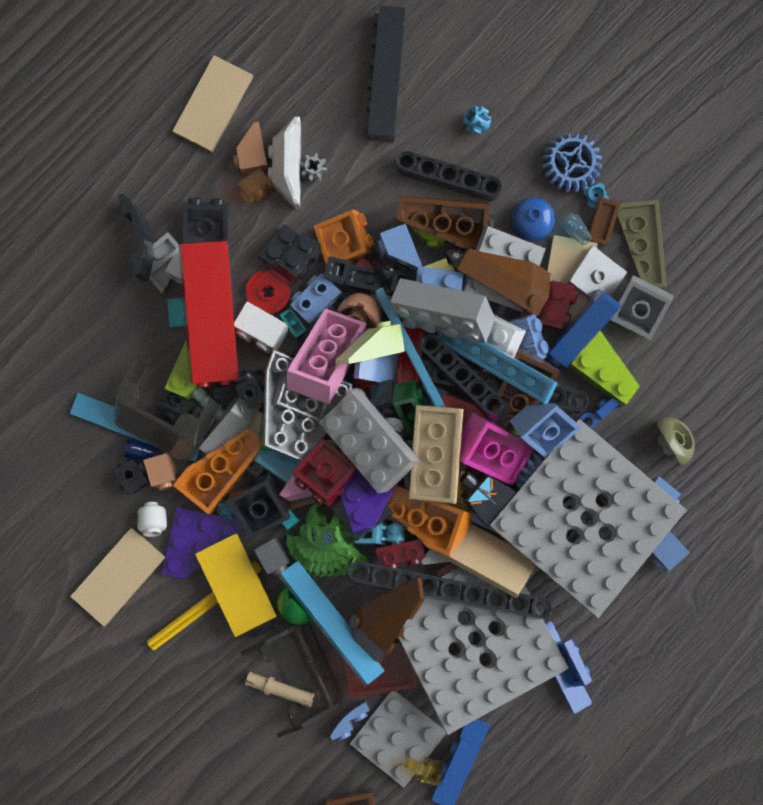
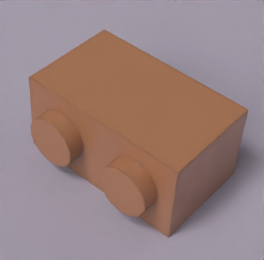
(161, 472)

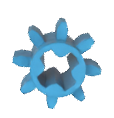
(477, 119)

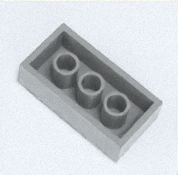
(443, 310)
(369, 441)

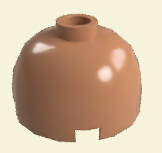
(362, 308)

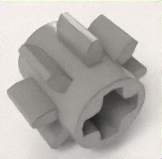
(316, 163)

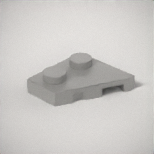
(163, 253)

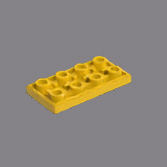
(236, 585)

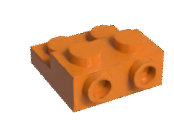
(344, 236)

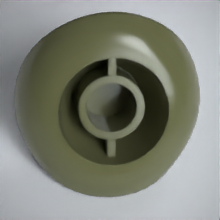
(676, 439)

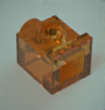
(255, 186)

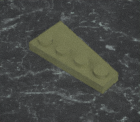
(643, 236)

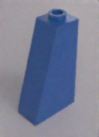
(583, 328)

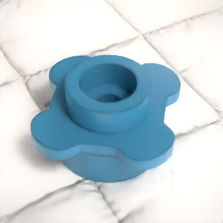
(596, 189)
(225, 510)

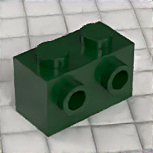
(405, 399)

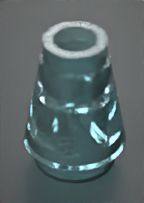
(575, 227)

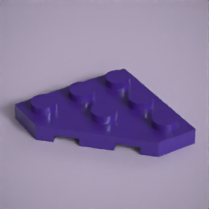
(363, 503)
(192, 533)

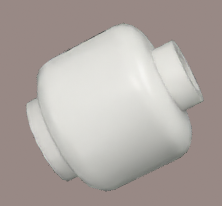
(151, 519)

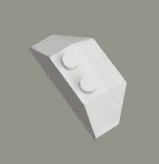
(286, 162)

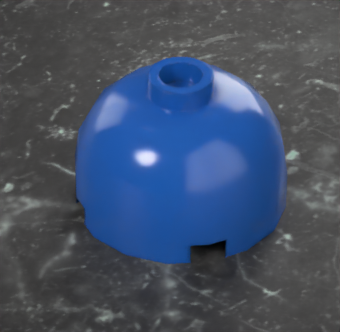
(532, 219)

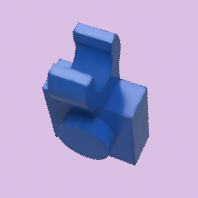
(603, 409)

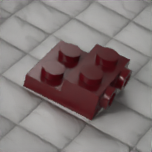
(556, 309)
(324, 473)
(408, 551)

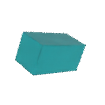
(176, 313)
(293, 323)
(292, 521)

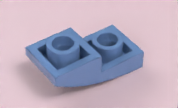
(344, 726)

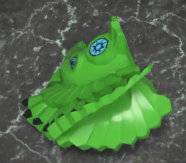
(323, 547)

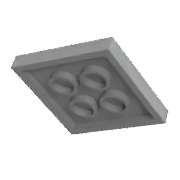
(505, 245)
(397, 733)

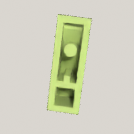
(374, 343)

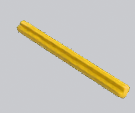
(187, 617)

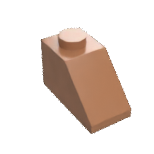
(251, 152)

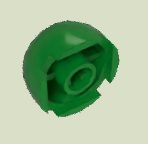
(291, 609)

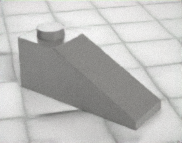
(230, 424)

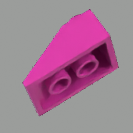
(493, 449)

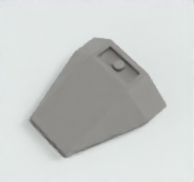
(291, 417)

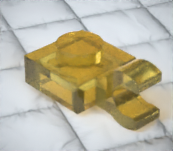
(427, 771)

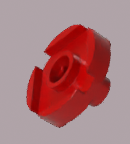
(268, 279)

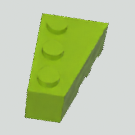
(605, 370)
(179, 379)

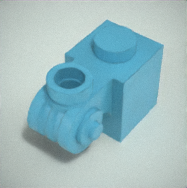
(382, 533)

